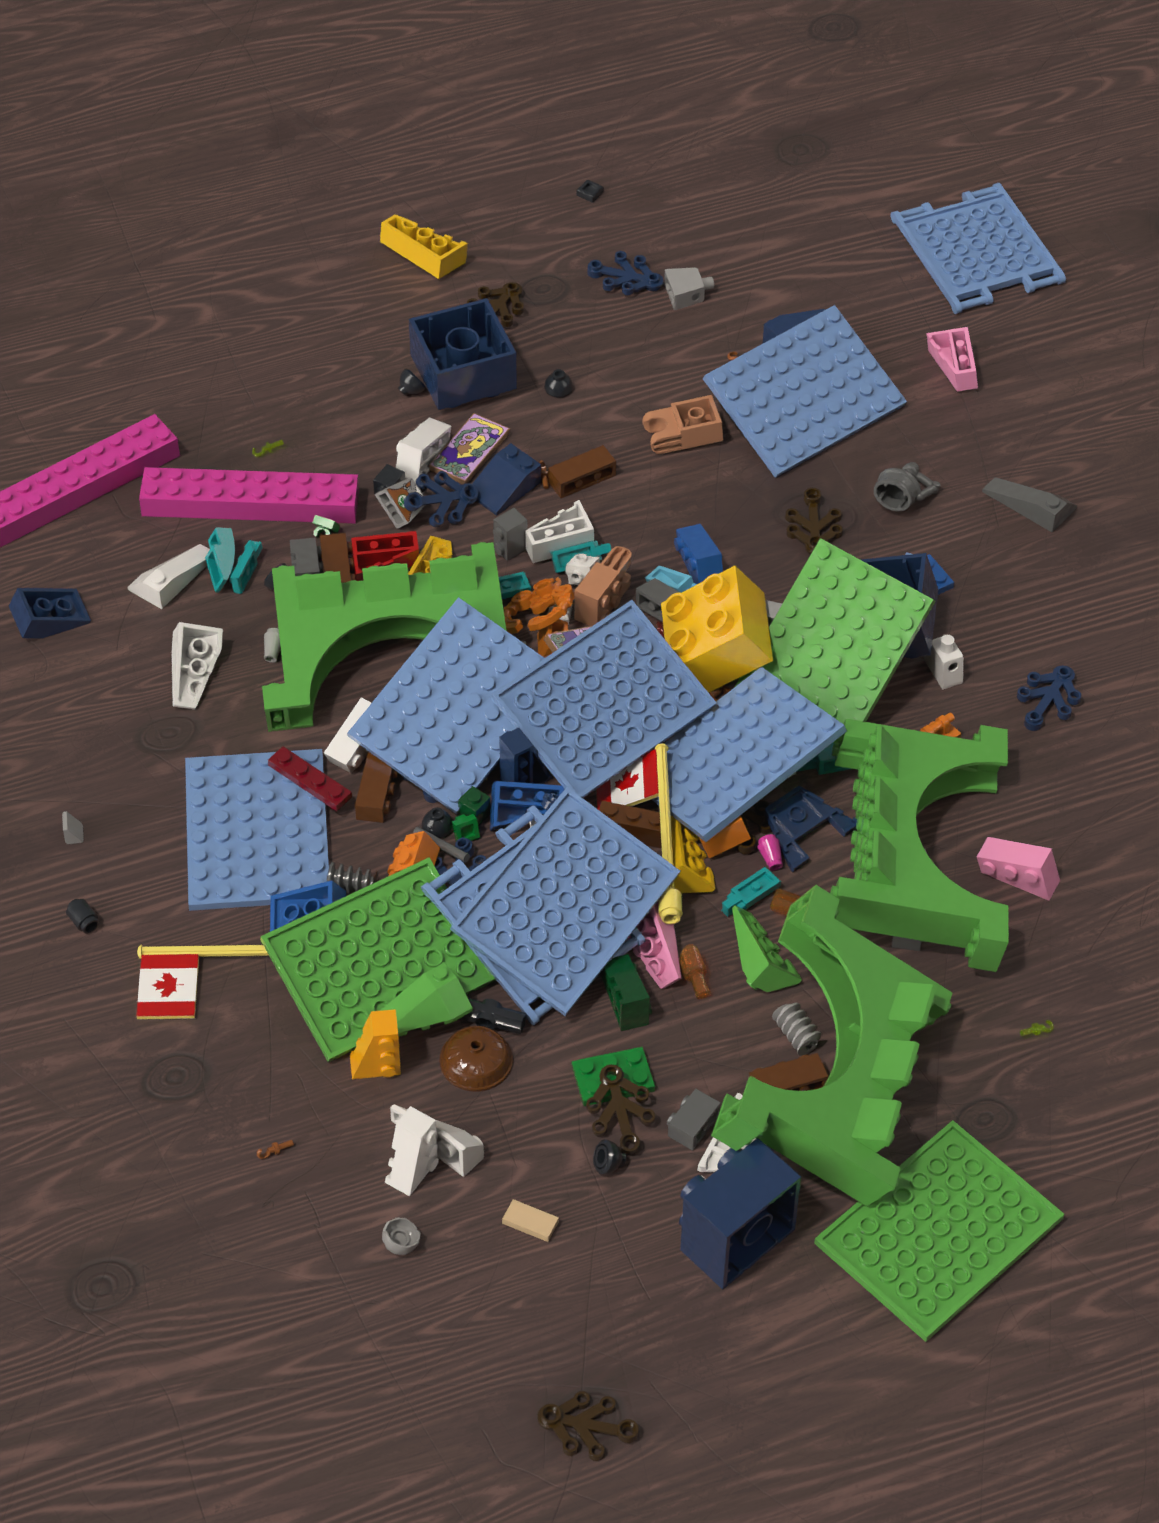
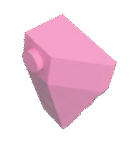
(659, 949)

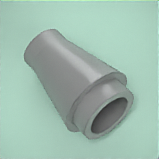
(271, 645)

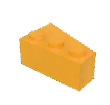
(377, 1048)

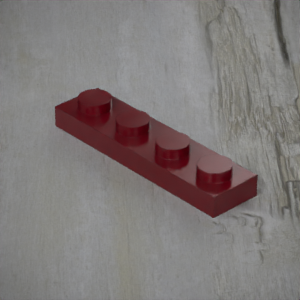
(309, 778)

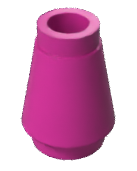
(771, 852)

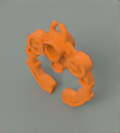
(545, 595)

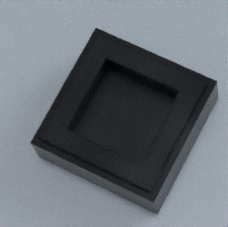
(589, 191)

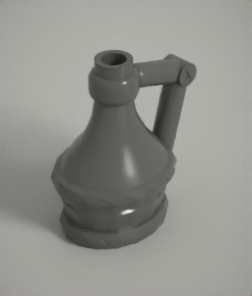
(900, 489)

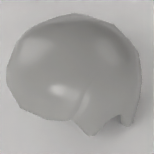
(400, 1236)

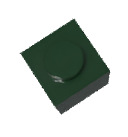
(475, 803)

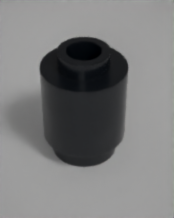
(82, 915)

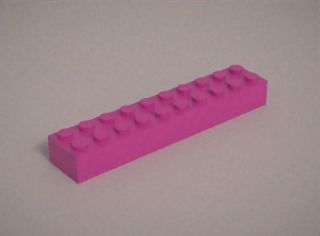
(84, 477)
(248, 495)

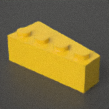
(422, 246)

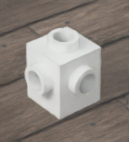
(579, 567)

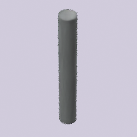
(447, 847)

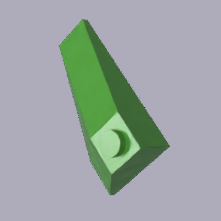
(760, 956)
(430, 1000)

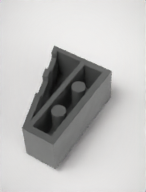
(305, 556)

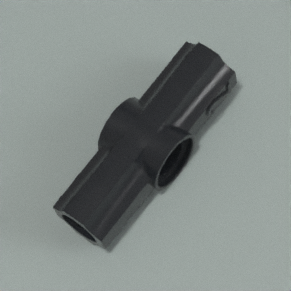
(492, 1015)

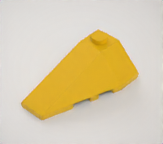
(432, 550)
(689, 859)

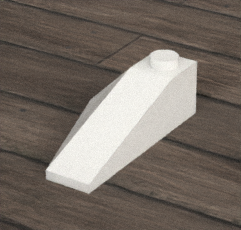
(193, 659)

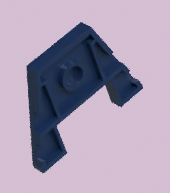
(797, 816)

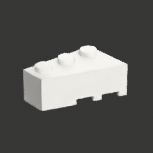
(422, 447)
(561, 531)
(342, 749)
(415, 1151)

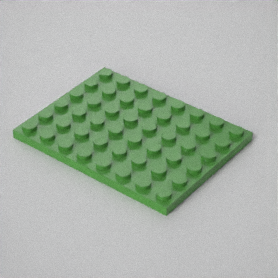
(843, 632)
(366, 953)
(941, 1231)

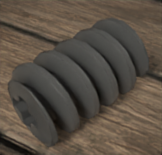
(350, 881)

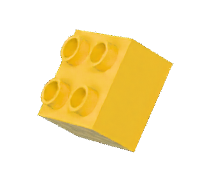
(719, 628)

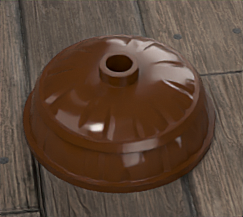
(476, 1068)

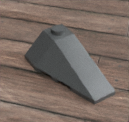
(1037, 505)

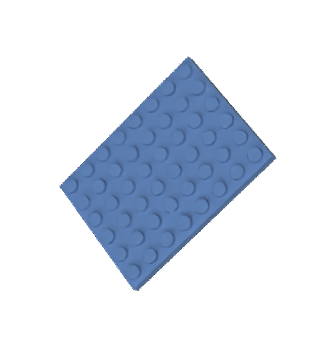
(804, 390)
(603, 700)
(438, 708)
(742, 751)
(251, 831)
(565, 901)

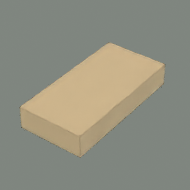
(530, 1220)

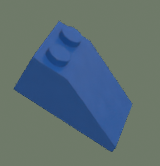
(300, 902)

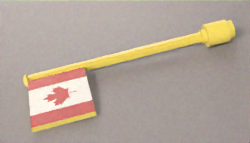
(639, 783)
(171, 977)

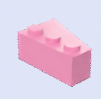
(954, 356)
(1020, 865)

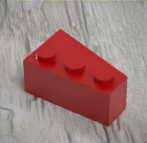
(384, 551)

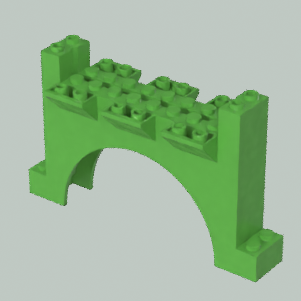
(331, 619)
(895, 880)
(875, 1013)

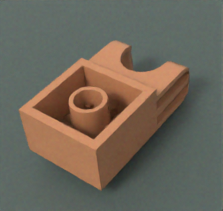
(684, 425)
(603, 587)

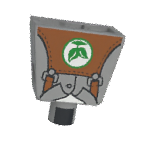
(393, 501)

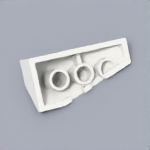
(169, 578)
(455, 1145)

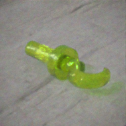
(268, 447)
(1036, 1029)

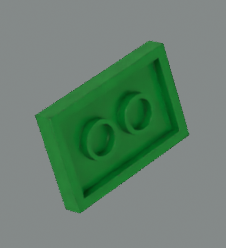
(631, 1061)

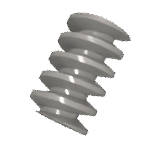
(797, 1027)

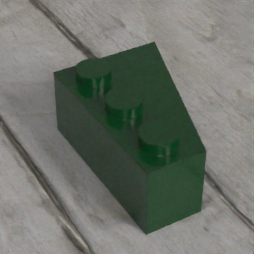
(626, 993)

